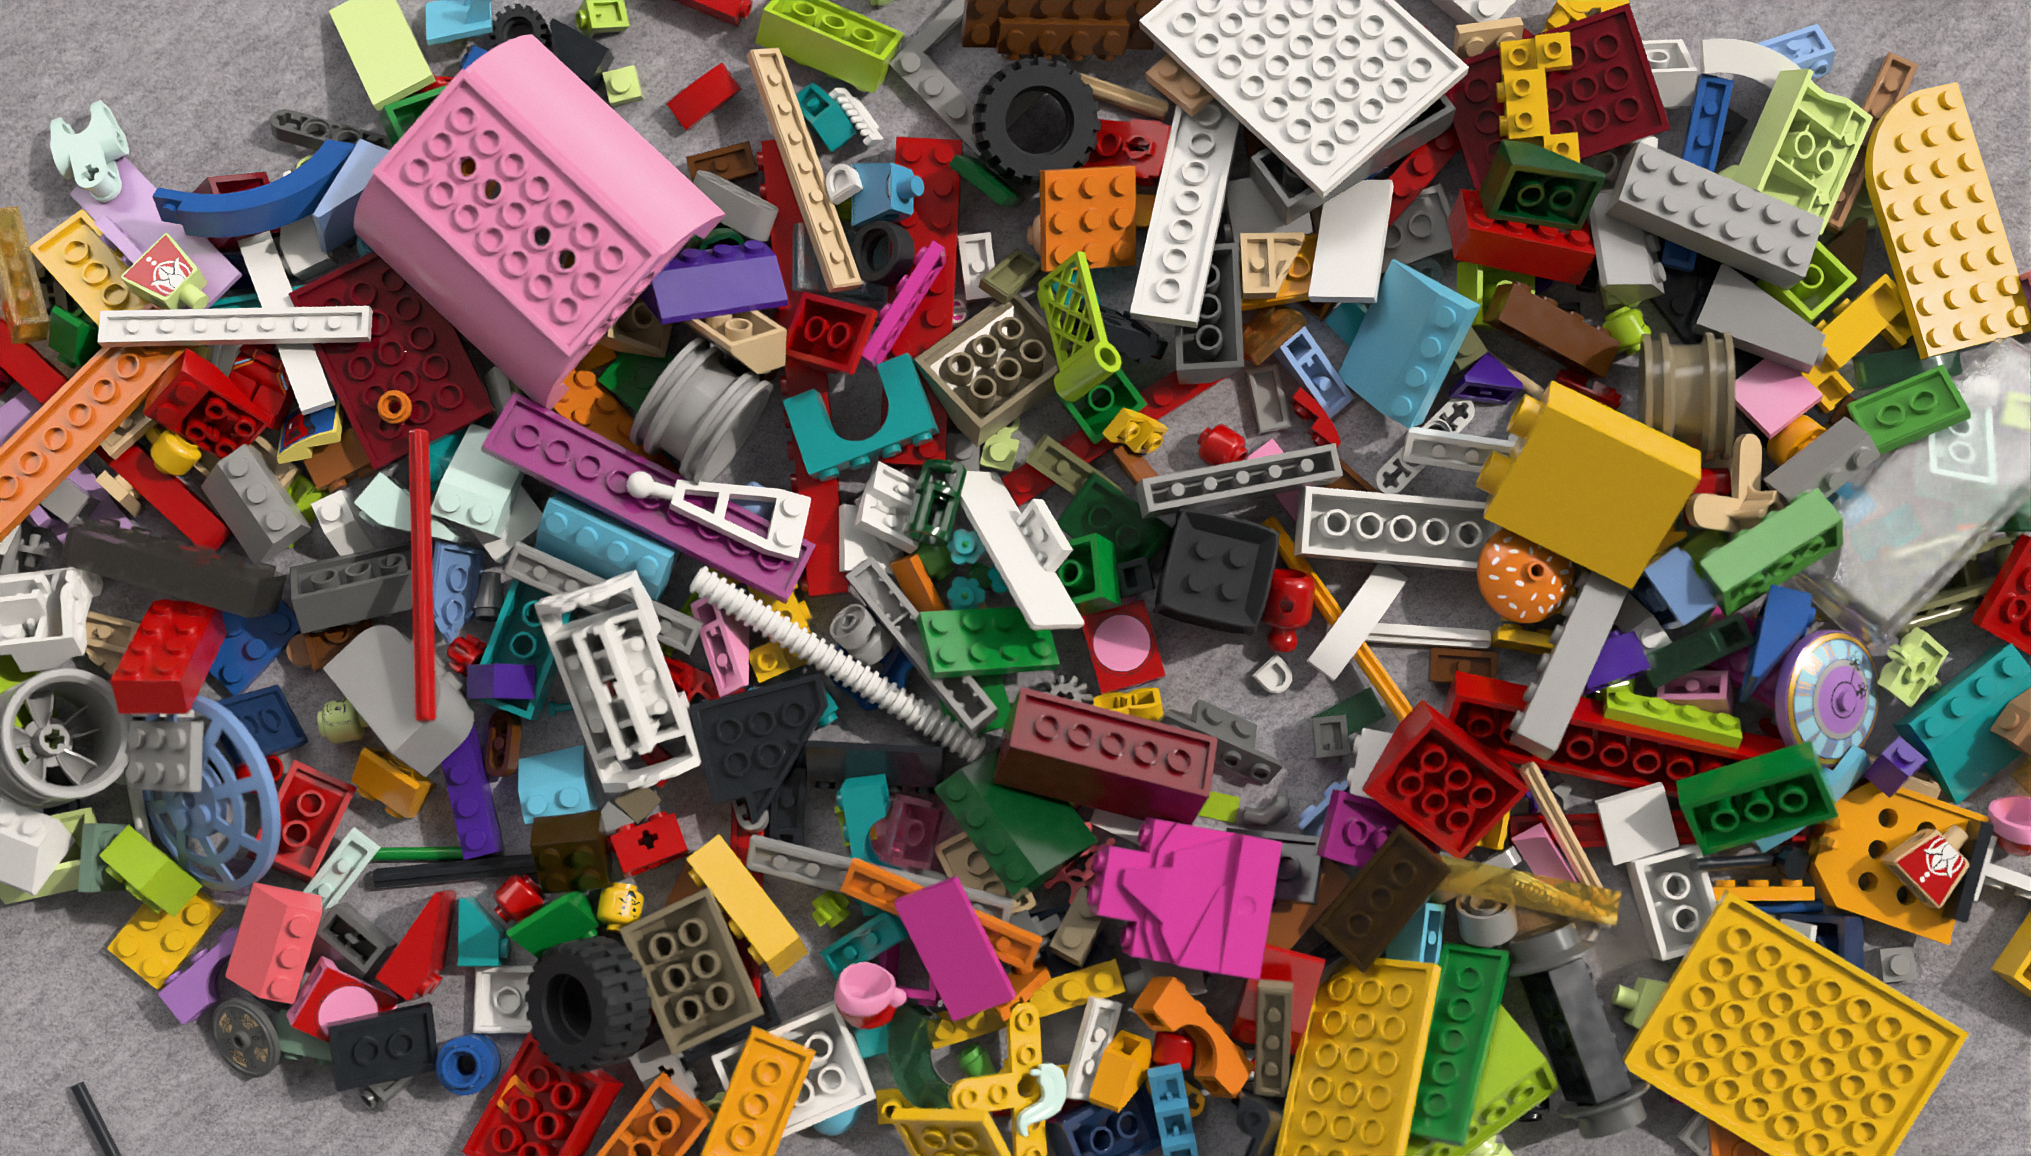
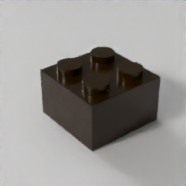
(571, 852)

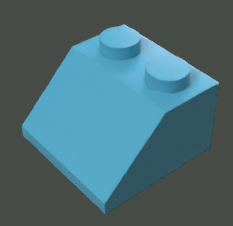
(555, 784)

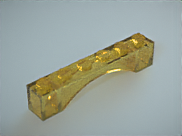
(1531, 891)

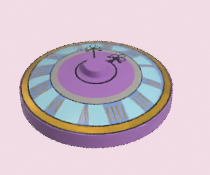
(1828, 694)

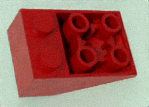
(204, 406)

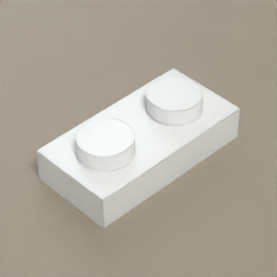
(976, 262)

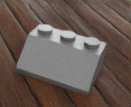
(1625, 256)
(1825, 462)
(254, 504)

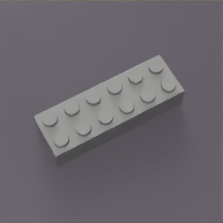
(1714, 216)

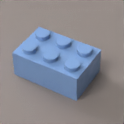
(1673, 589)

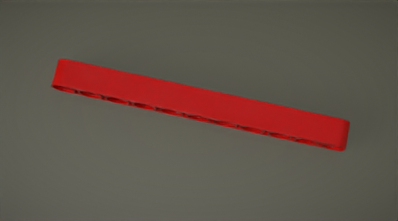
(135, 465)

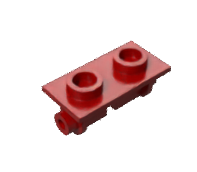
(1598, 392)

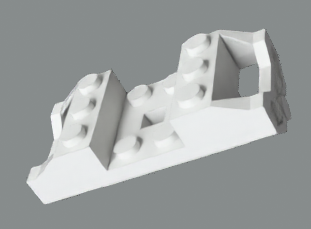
(46, 615)
(646, 704)

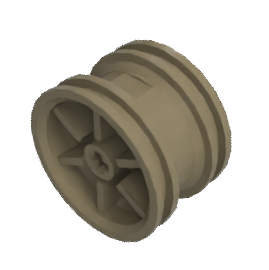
(1689, 391)

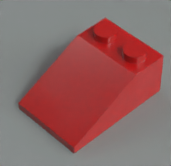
(829, 334)
(310, 814)
(422, 952)
(1284, 966)

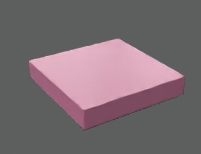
(1774, 396)

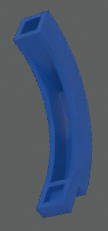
(257, 208)

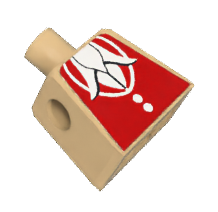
(1929, 864)

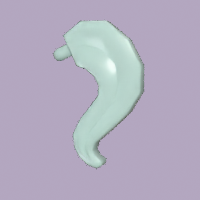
(1053, 1096)

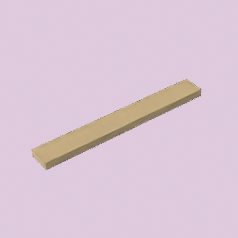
(804, 170)

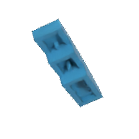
(1172, 1110)

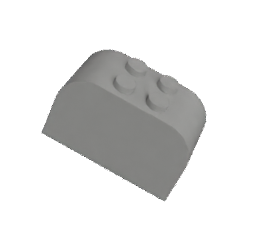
(379, 682)

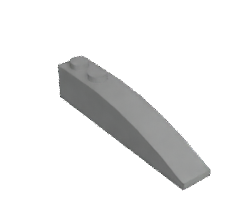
(898, 618)

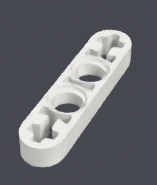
(1401, 481)

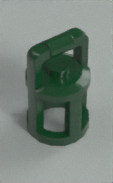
(938, 493)

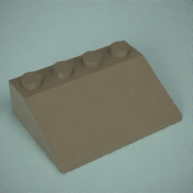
(992, 368)
(692, 971)

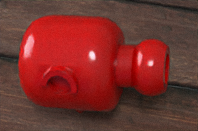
(1288, 607)

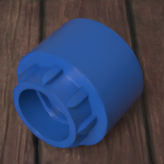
(450, 1068)

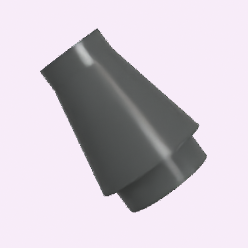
(488, 597)

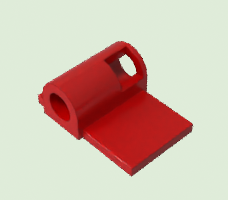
(1121, 143)

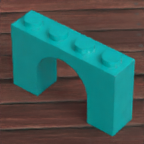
(907, 422)

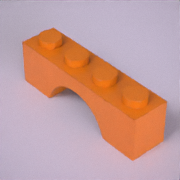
(1219, 1062)

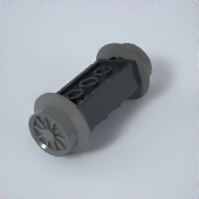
(1576, 1030)

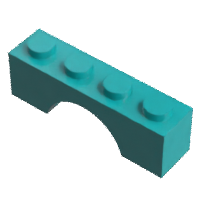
(864, 803)

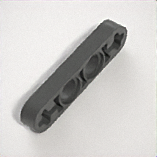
(295, 129)

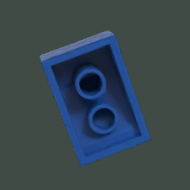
(1777, 628)

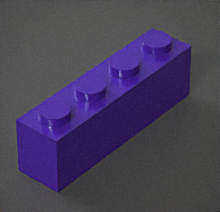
(472, 799)

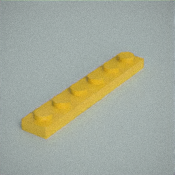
(1054, 996)

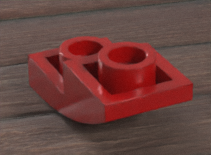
(704, 96)
(1322, 430)

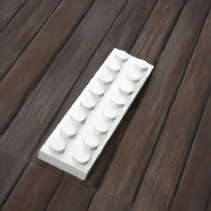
(1186, 216)

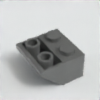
(351, 942)

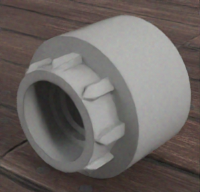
(1486, 922)

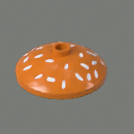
(1509, 585)

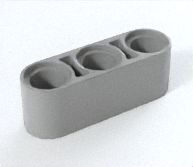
(742, 209)

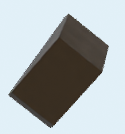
(1849, 246)

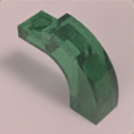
(910, 1057)

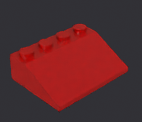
(1443, 781)
(553, 1121)

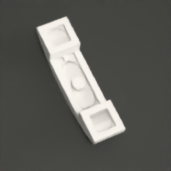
(1357, 620)

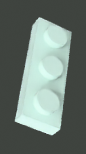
(342, 869)

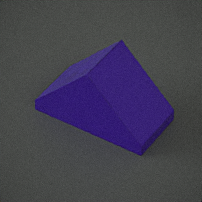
(1487, 382)
(501, 681)

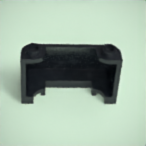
(1260, 1120)

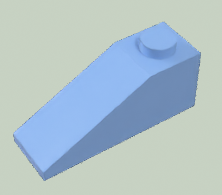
(1314, 372)

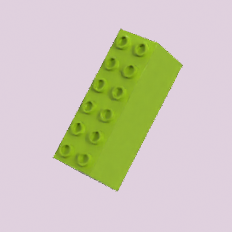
(1511, 1085)

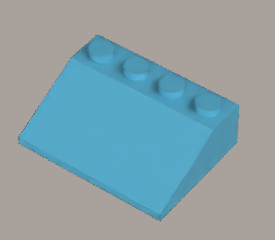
(1407, 344)
(603, 544)

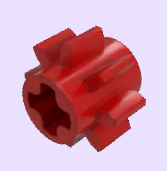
(464, 653)

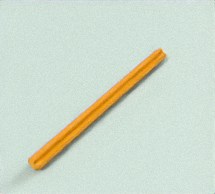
(1331, 612)

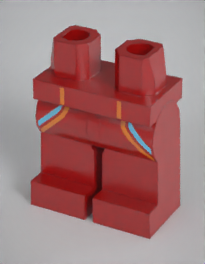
(263, 381)

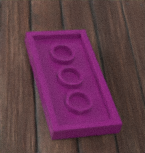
(1358, 828)

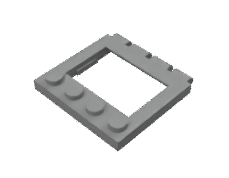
(939, 90)

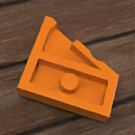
(1024, 985)

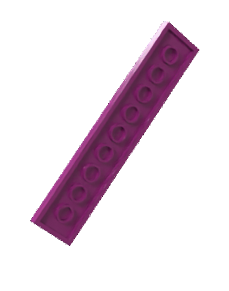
(597, 475)

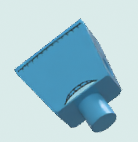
(885, 193)

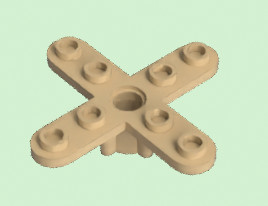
(1747, 502)

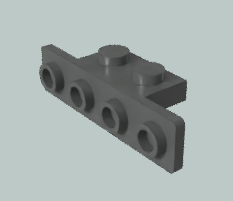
(1234, 743)

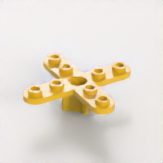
(1000, 1089)

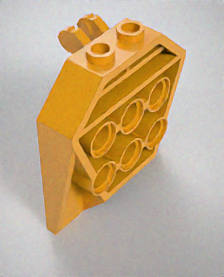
(1841, 855)

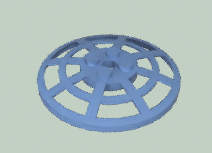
(209, 809)

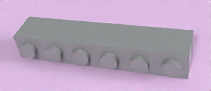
(1238, 481)
(1568, 664)

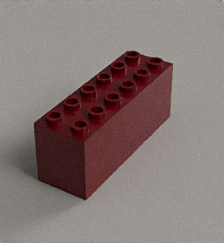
(1105, 759)

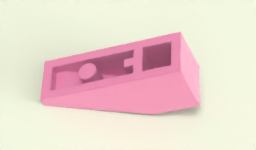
(725, 646)

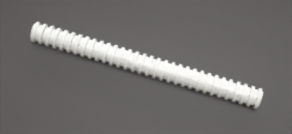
(837, 664)

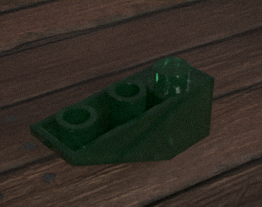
(1698, 650)

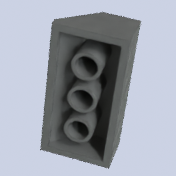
(1217, 342)
(352, 587)

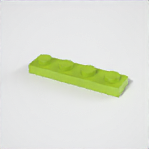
(1672, 717)

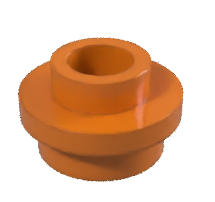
(387, 400)

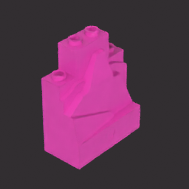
(1190, 896)

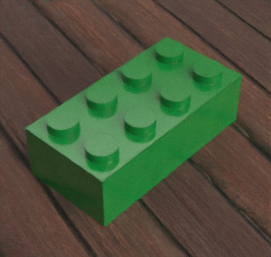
(1757, 798)

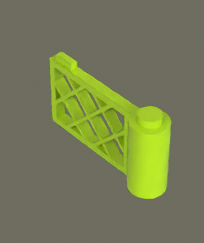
(1090, 361)

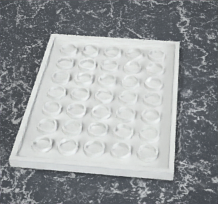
(1310, 75)

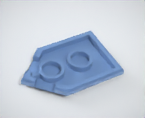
(455, 585)

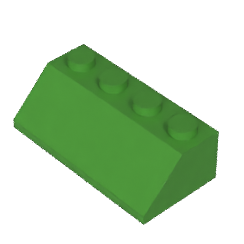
(1772, 551)

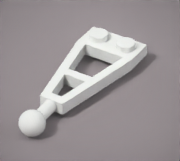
(786, 522)

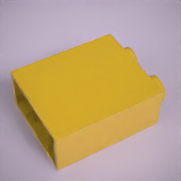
(1588, 482)

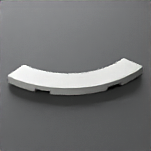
(1743, 59)

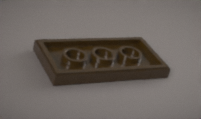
(1382, 898)

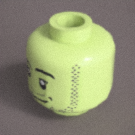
(341, 722)

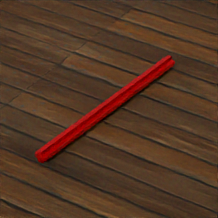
(422, 576)

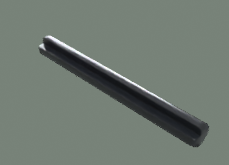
(454, 871)

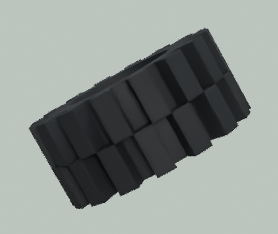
(519, 16)

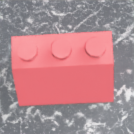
(274, 942)

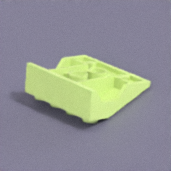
(1803, 144)

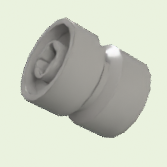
(860, 634)

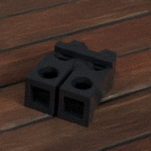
(1127, 335)

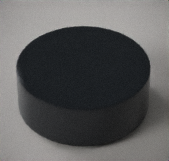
(1793, 862)

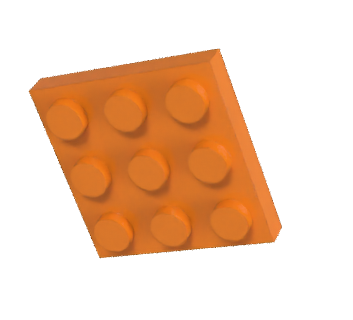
(1088, 213)

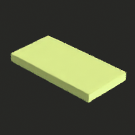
(382, 49)

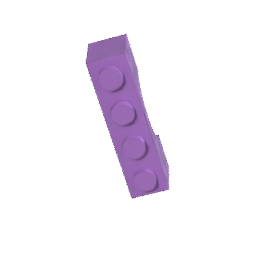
(196, 990)

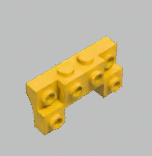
(1525, 91)
(1853, 326)
(770, 659)

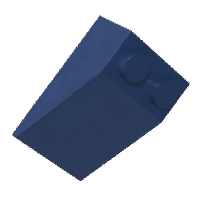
(1102, 1132)

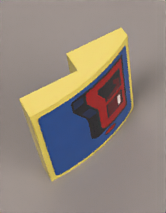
(304, 432)

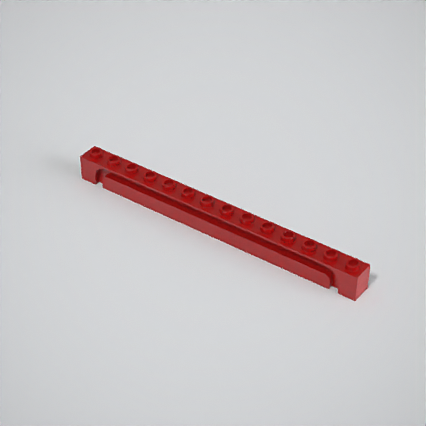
(822, 523)

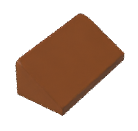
(1133, 464)

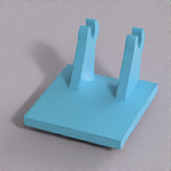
(457, 20)

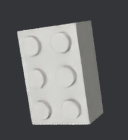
(1671, 899)

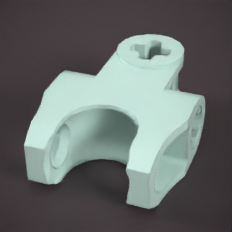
(91, 153)

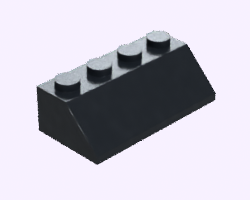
(901, 764)

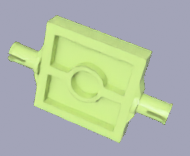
(1912, 667)

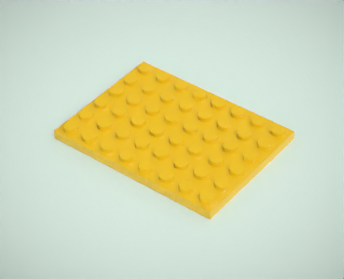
(1790, 1041)

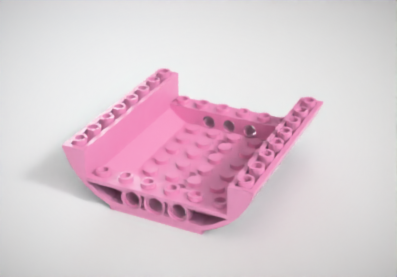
(559, 166)

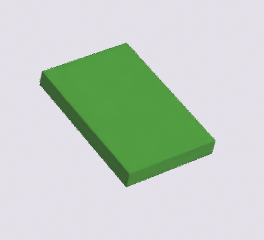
(1910, 409)

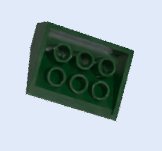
(1015, 830)

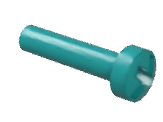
(553, 708)

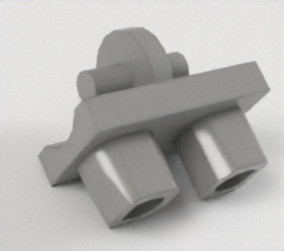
(22, 550)

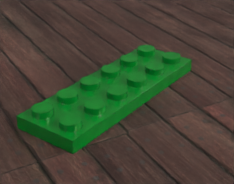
(1458, 1041)

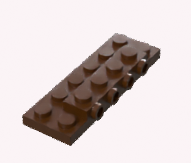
(1056, 27)

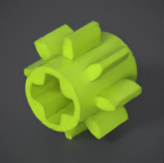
(830, 908)

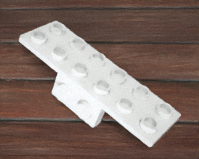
(1023, 548)

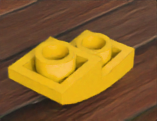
(1136, 430)

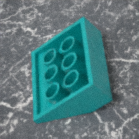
(1957, 719)

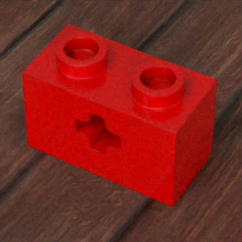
(667, 843)

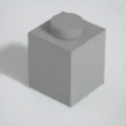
(70, 502)

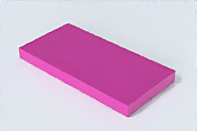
(954, 948)

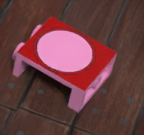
(1123, 647)
(335, 996)

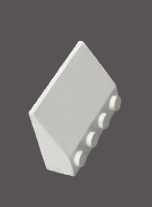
(837, 1072)

